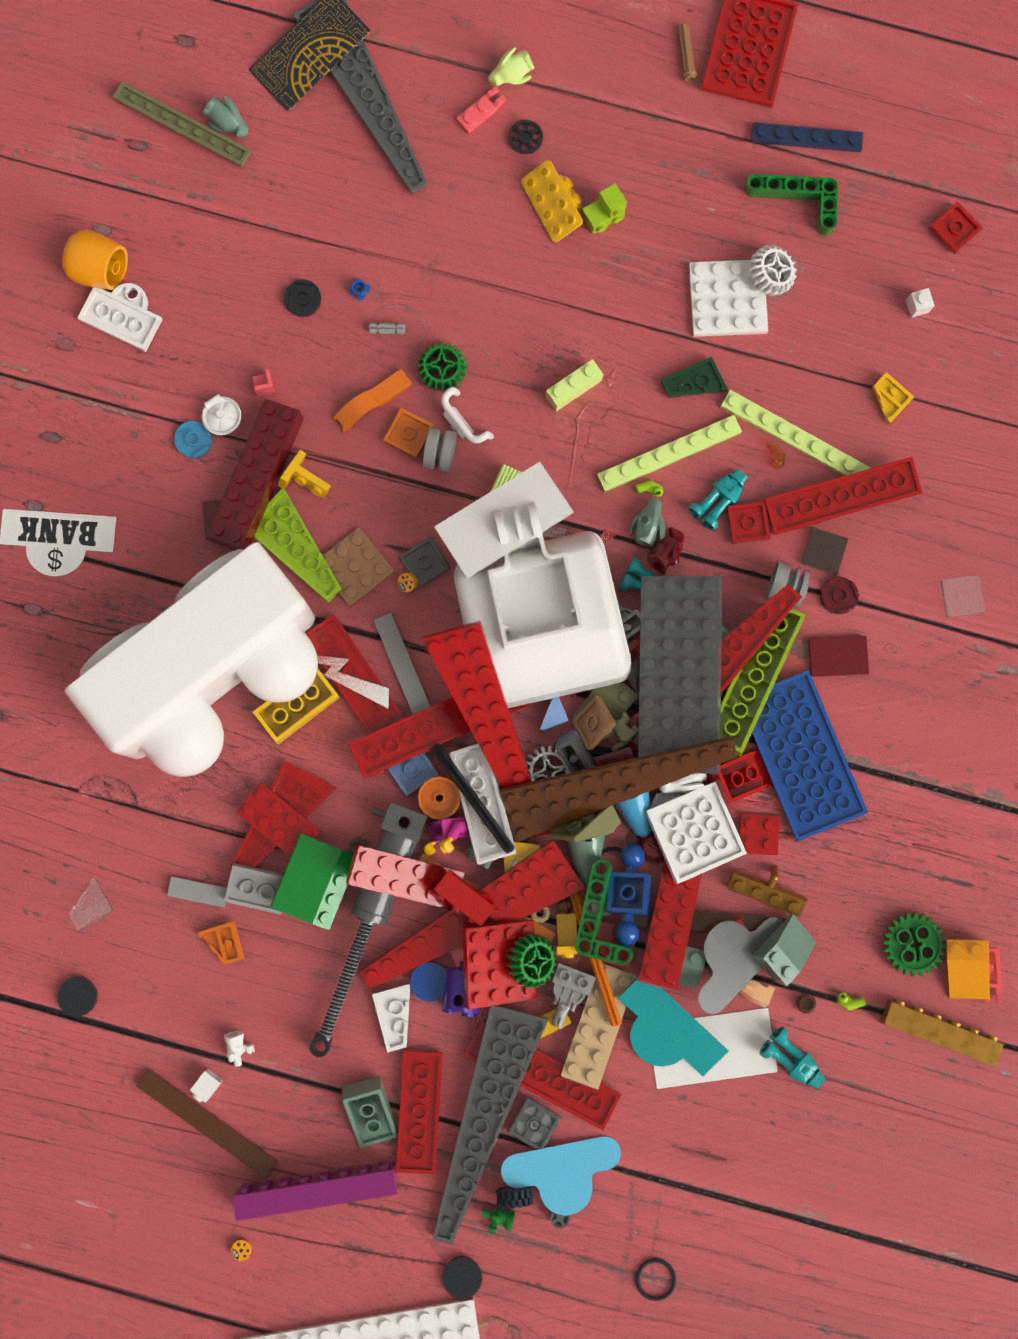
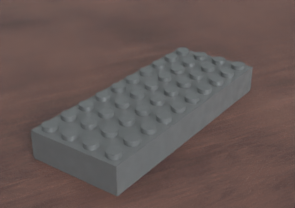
(680, 663)

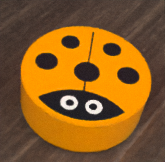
(407, 582)
(241, 1249)

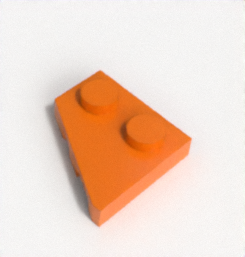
(224, 942)

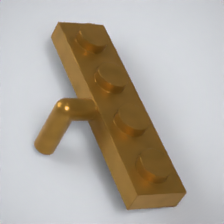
(767, 891)

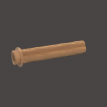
(687, 54)

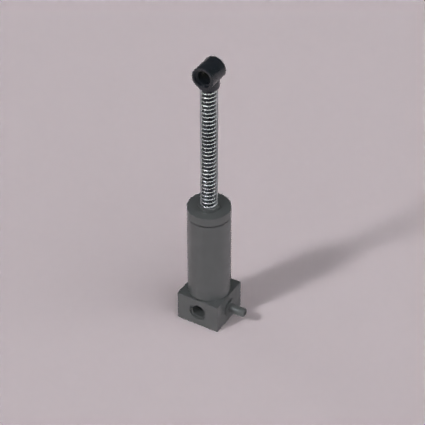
(371, 908)

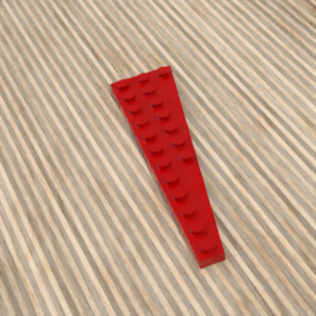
(518, 892)

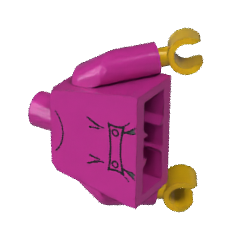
(448, 831)

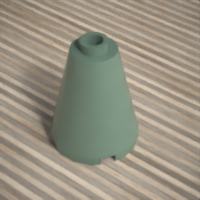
(584, 854)

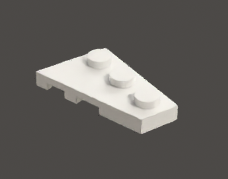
(393, 1015)

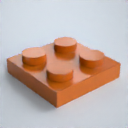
(408, 433)

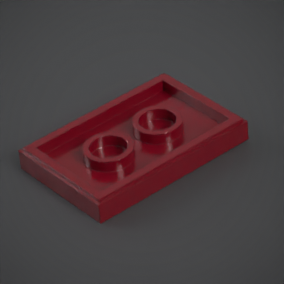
(838, 656)

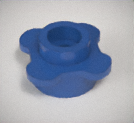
(358, 283)

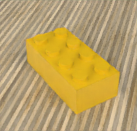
(287, 717)

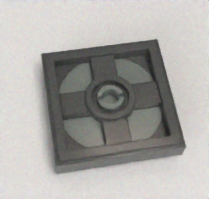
(534, 1124)

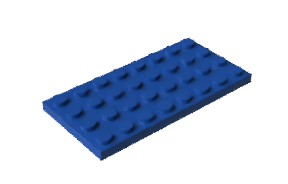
(805, 759)

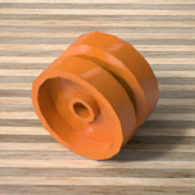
(431, 790)

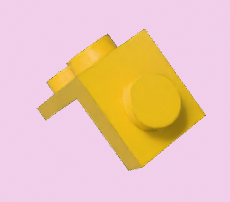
(566, 935)

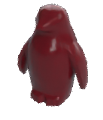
(667, 551)

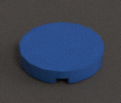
(428, 981)

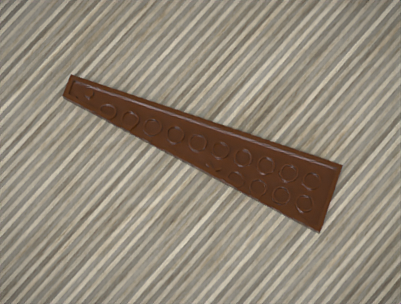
(569, 796)

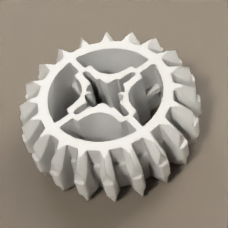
(768, 274)
(544, 755)

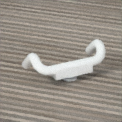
(457, 421)

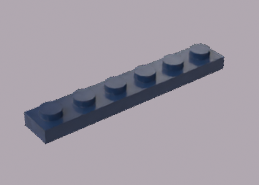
(807, 137)

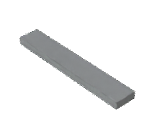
(401, 663)

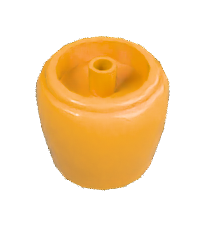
(94, 260)

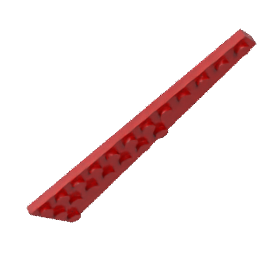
(743, 642)
(474, 684)

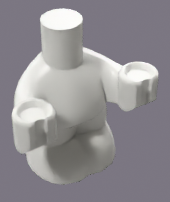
(235, 1047)

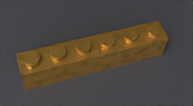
(941, 1033)

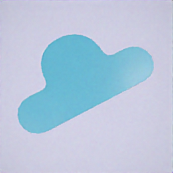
(562, 1171)

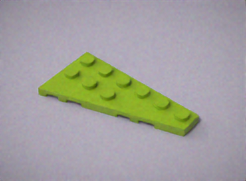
(291, 542)

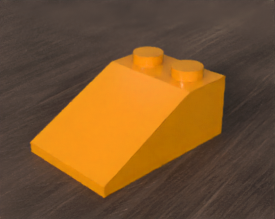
(968, 968)

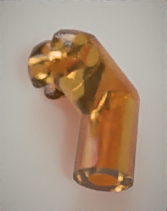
(779, 455)

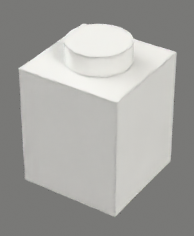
(920, 302)
(206, 1086)

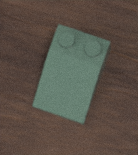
(785, 951)
(369, 1111)

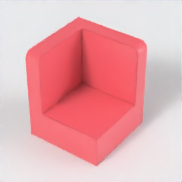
(263, 384)

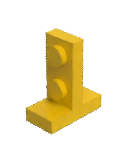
(303, 477)

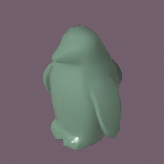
(225, 117)
(649, 524)

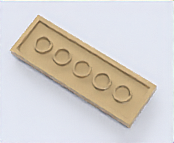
(594, 1033)

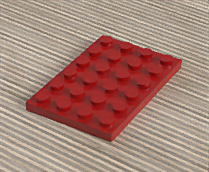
(750, 49)

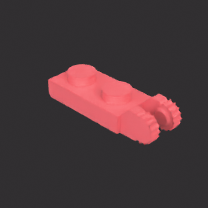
(480, 110)
(995, 973)

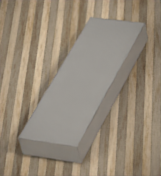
(197, 891)

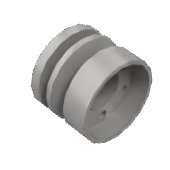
(781, 577)

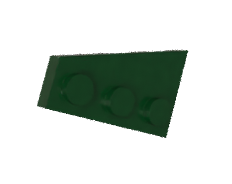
(695, 380)

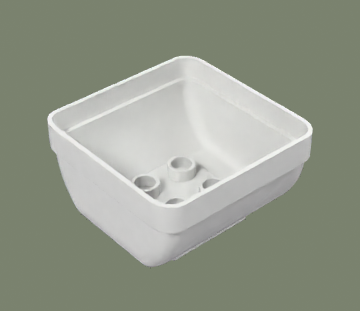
(548, 615)

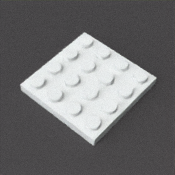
(726, 299)
(695, 832)

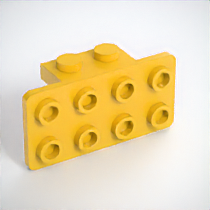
(553, 200)

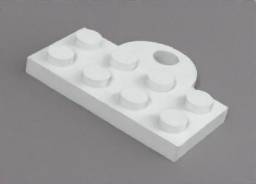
(121, 316)

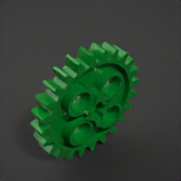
(897, 948)

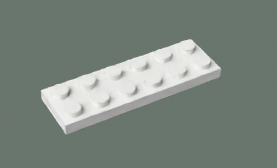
(483, 781)

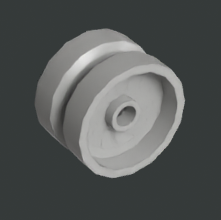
(438, 449)

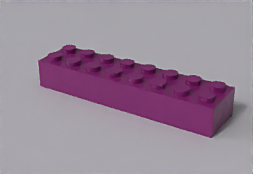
(315, 1190)

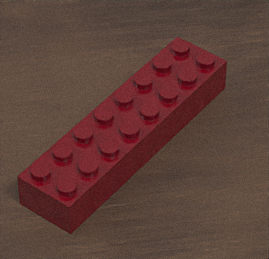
(255, 476)

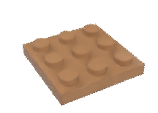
(357, 566)

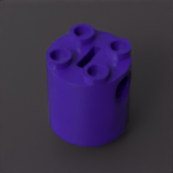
(453, 991)

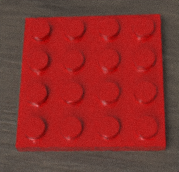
(486, 964)

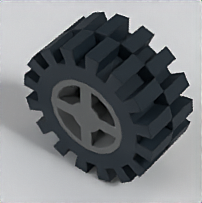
(514, 1197)

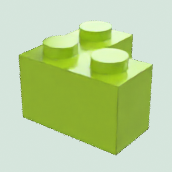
(606, 210)

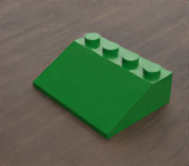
(313, 882)

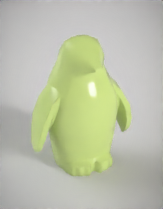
(512, 68)

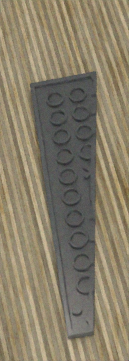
(368, 96)
(499, 1070)

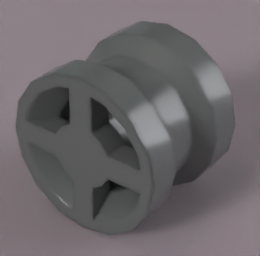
(559, 1221)

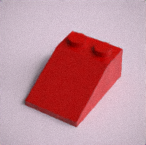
(741, 777)

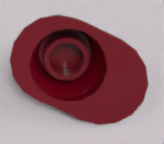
(649, 844)

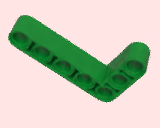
(800, 193)
(595, 918)

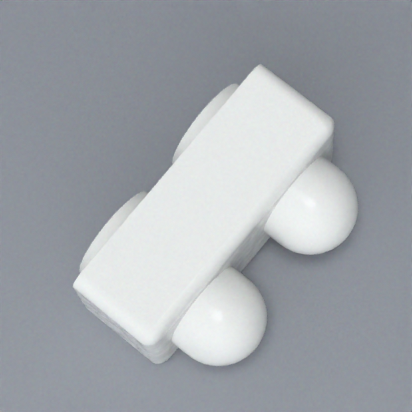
(157, 680)

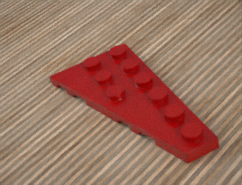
(301, 792)

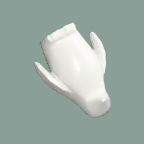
(684, 785)

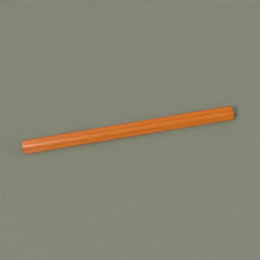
(597, 966)

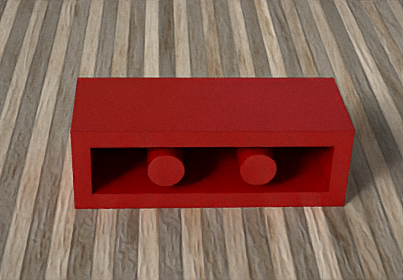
(464, 898)

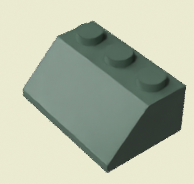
(692, 967)

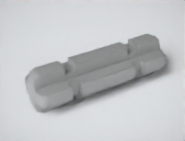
(387, 328)

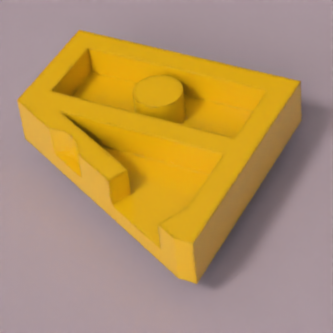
(891, 397)

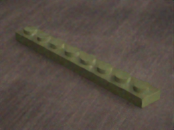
(182, 124)

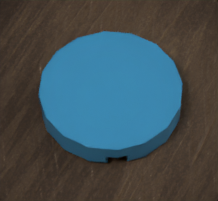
(193, 439)

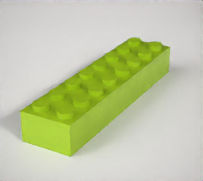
(755, 681)

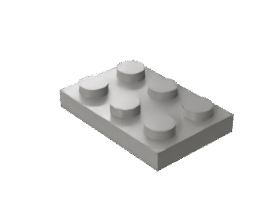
(252, 887)

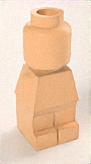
(756, 993)

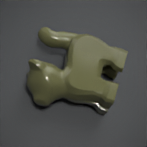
(623, 731)

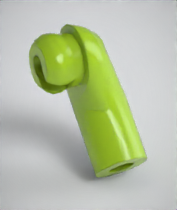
(651, 487)
(849, 1003)

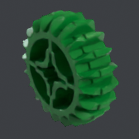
(449, 366)
(523, 956)

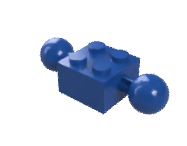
(629, 894)

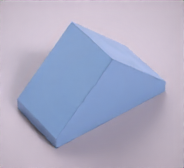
(555, 715)

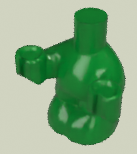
(499, 1217)

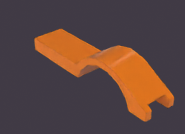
(372, 399)

